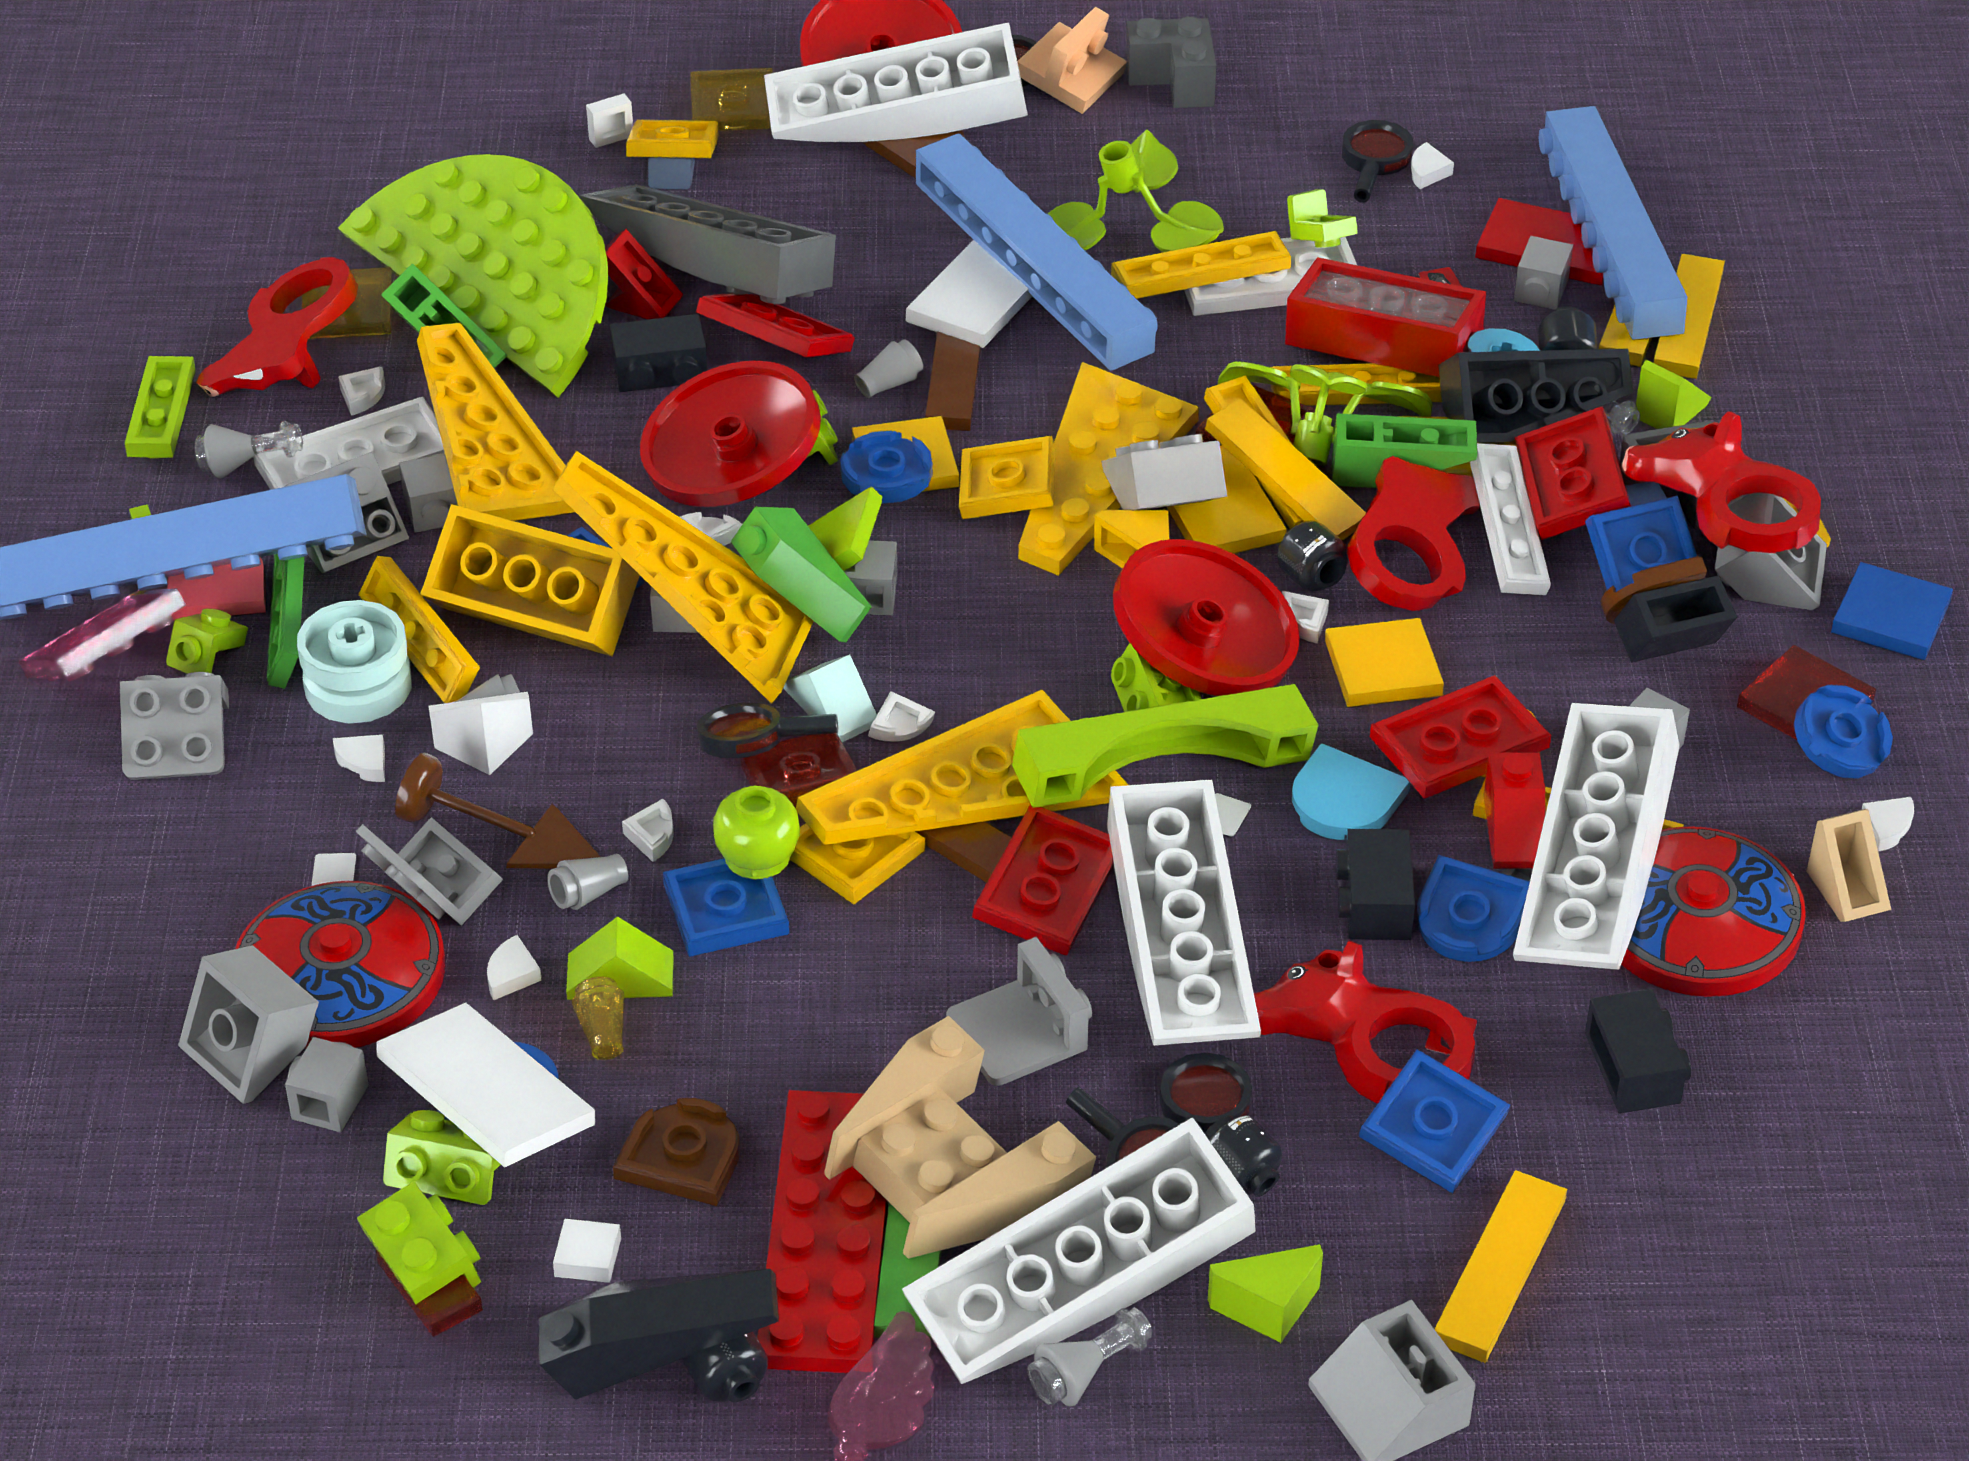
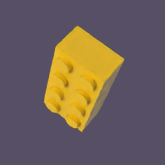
(530, 580)

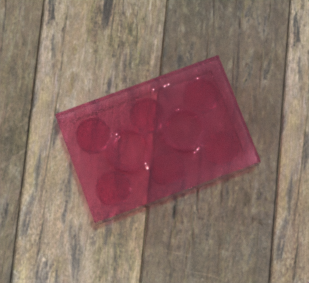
(103, 634)

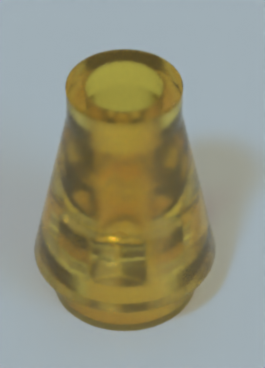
(600, 1013)

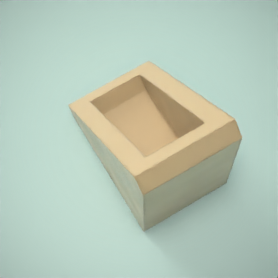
(1848, 866)

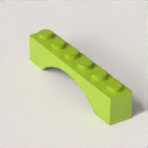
(1255, 726)

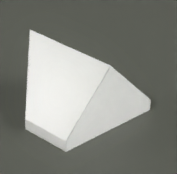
(482, 729)

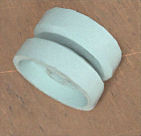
(354, 661)

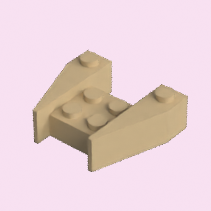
(936, 1159)

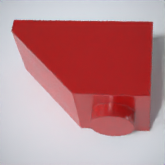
(1514, 808)

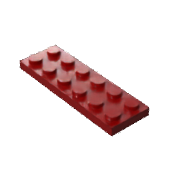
(822, 1245)

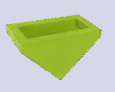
(1667, 398)
(625, 955)
(1266, 1289)

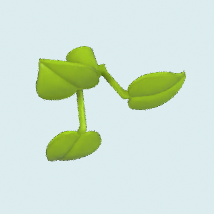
(1140, 168)
(1315, 432)

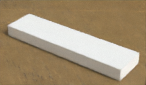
(1509, 520)

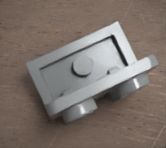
(173, 725)
(435, 870)
(1028, 1020)

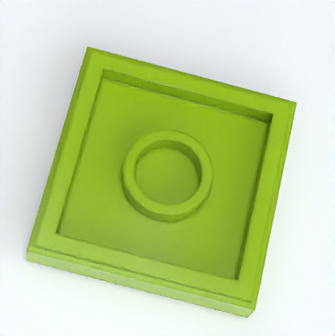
(849, 528)

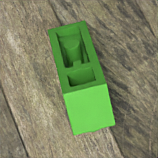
(426, 305)
(1367, 440)
(800, 569)

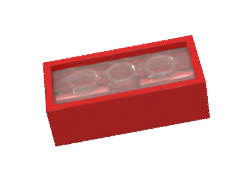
(1382, 316)

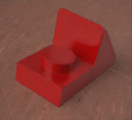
(642, 284)

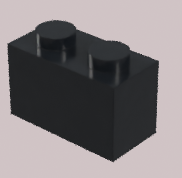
(658, 352)
(1675, 618)
(1377, 884)
(1637, 1050)

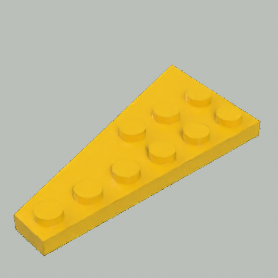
(1099, 418)
(489, 440)
(693, 573)
(942, 781)

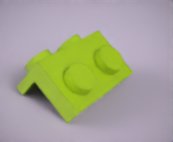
(438, 1159)
(417, 1242)

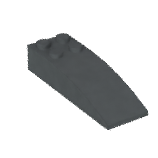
(720, 243)

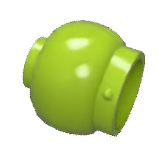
(756, 831)

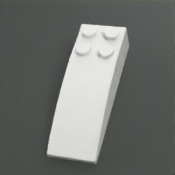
(901, 90)
(1598, 835)
(1181, 913)
(1084, 1254)

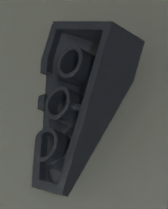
(1530, 389)
(649, 1325)

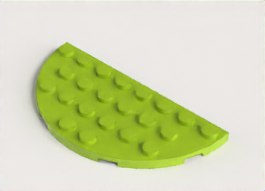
(503, 248)

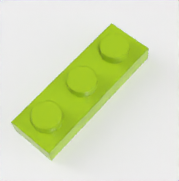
(160, 407)

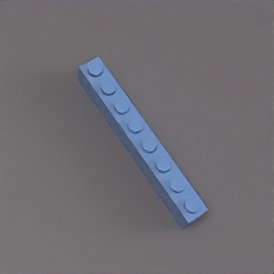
(1614, 223)
(1036, 252)
(179, 543)

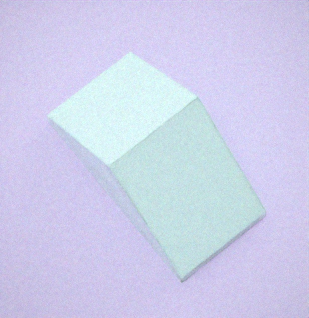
(832, 690)

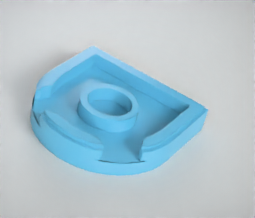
(1345, 793)

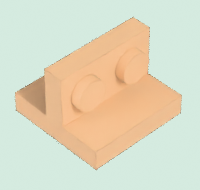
(1073, 62)

